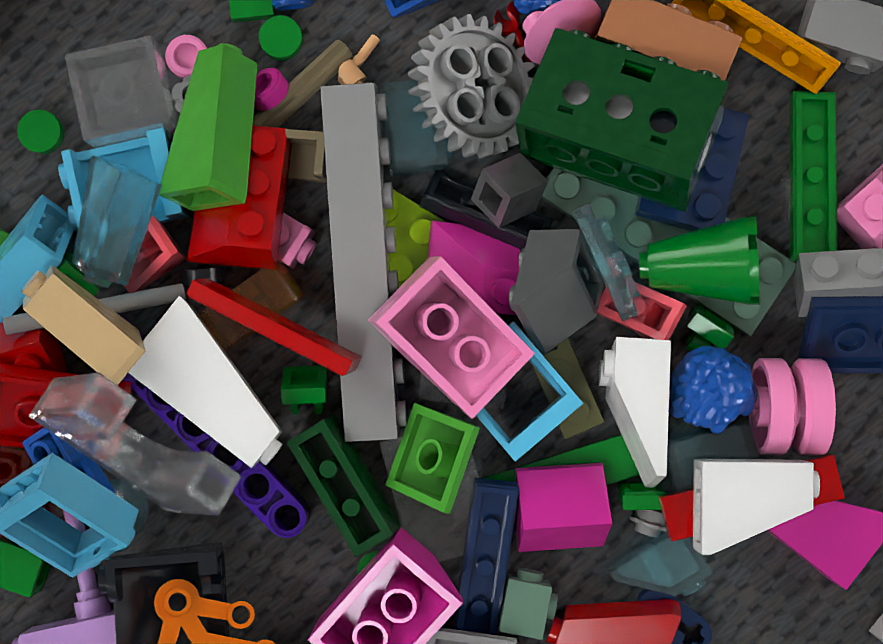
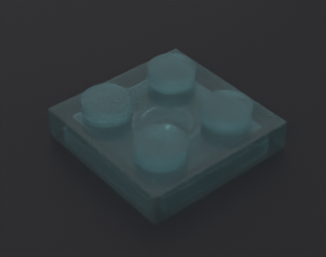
(609, 261)

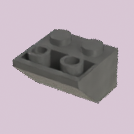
(555, 286)

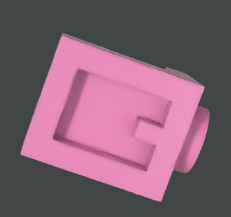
(295, 242)

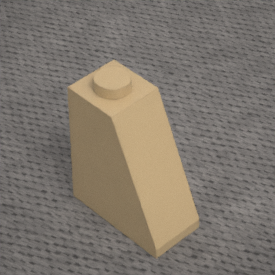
(83, 323)

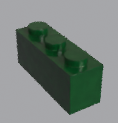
(344, 485)

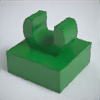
(707, 329)
(304, 386)

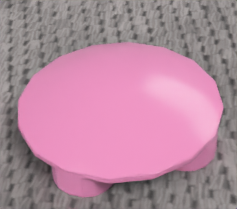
(565, 15)

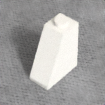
(747, 497)

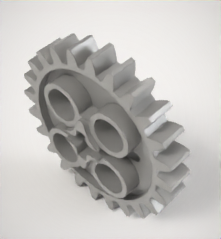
(472, 85)

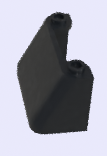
(136, 577)

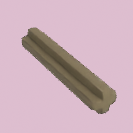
(306, 85)

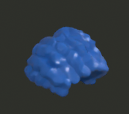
(711, 388)

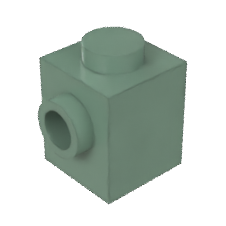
(526, 604)

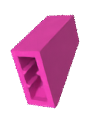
(834, 539)

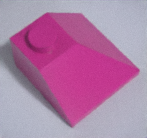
(479, 260)

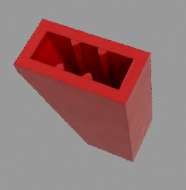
(617, 623)

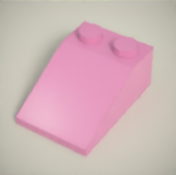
(451, 335)

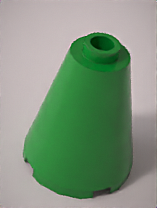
(707, 262)

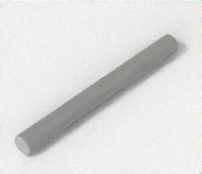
(118, 304)

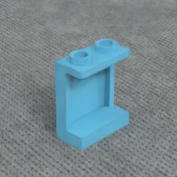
(143, 154)

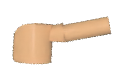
(349, 70)

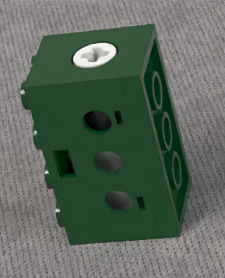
(621, 118)

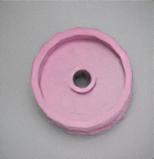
(793, 407)

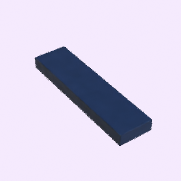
(486, 555)

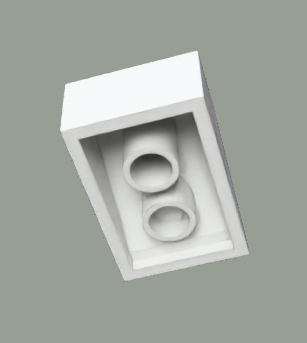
(638, 397)

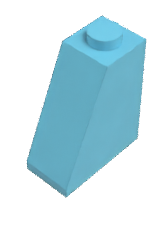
(31, 246)

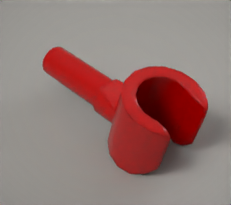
(511, 26)

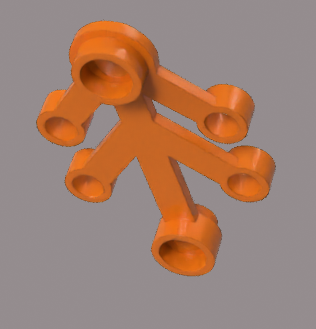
(196, 607)

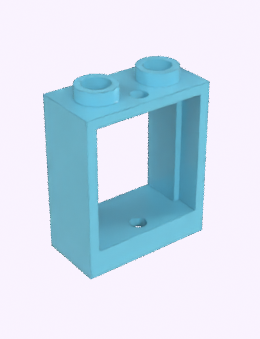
(546, 419)
(51, 537)

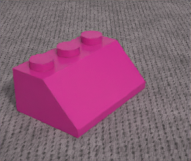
(393, 600)

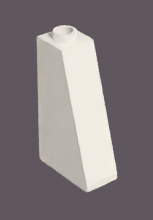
(204, 385)

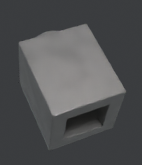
(509, 190)

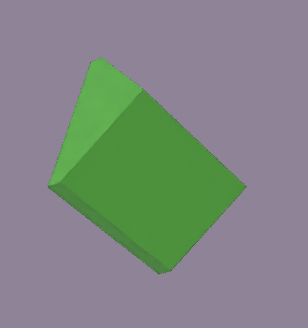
(432, 457)

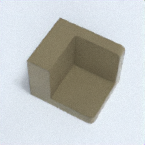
(307, 156)

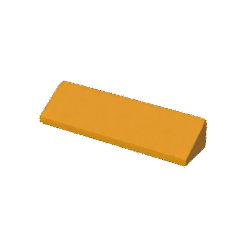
(769, 41)

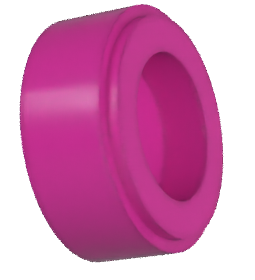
(270, 89)

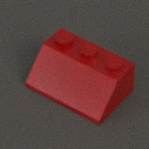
(248, 231)

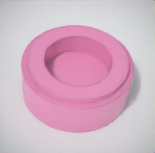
(182, 54)

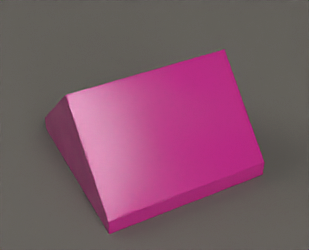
(562, 507)

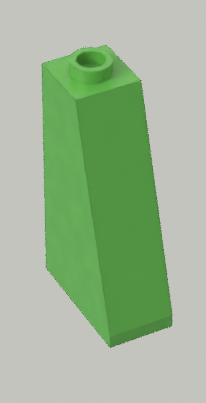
(213, 132)

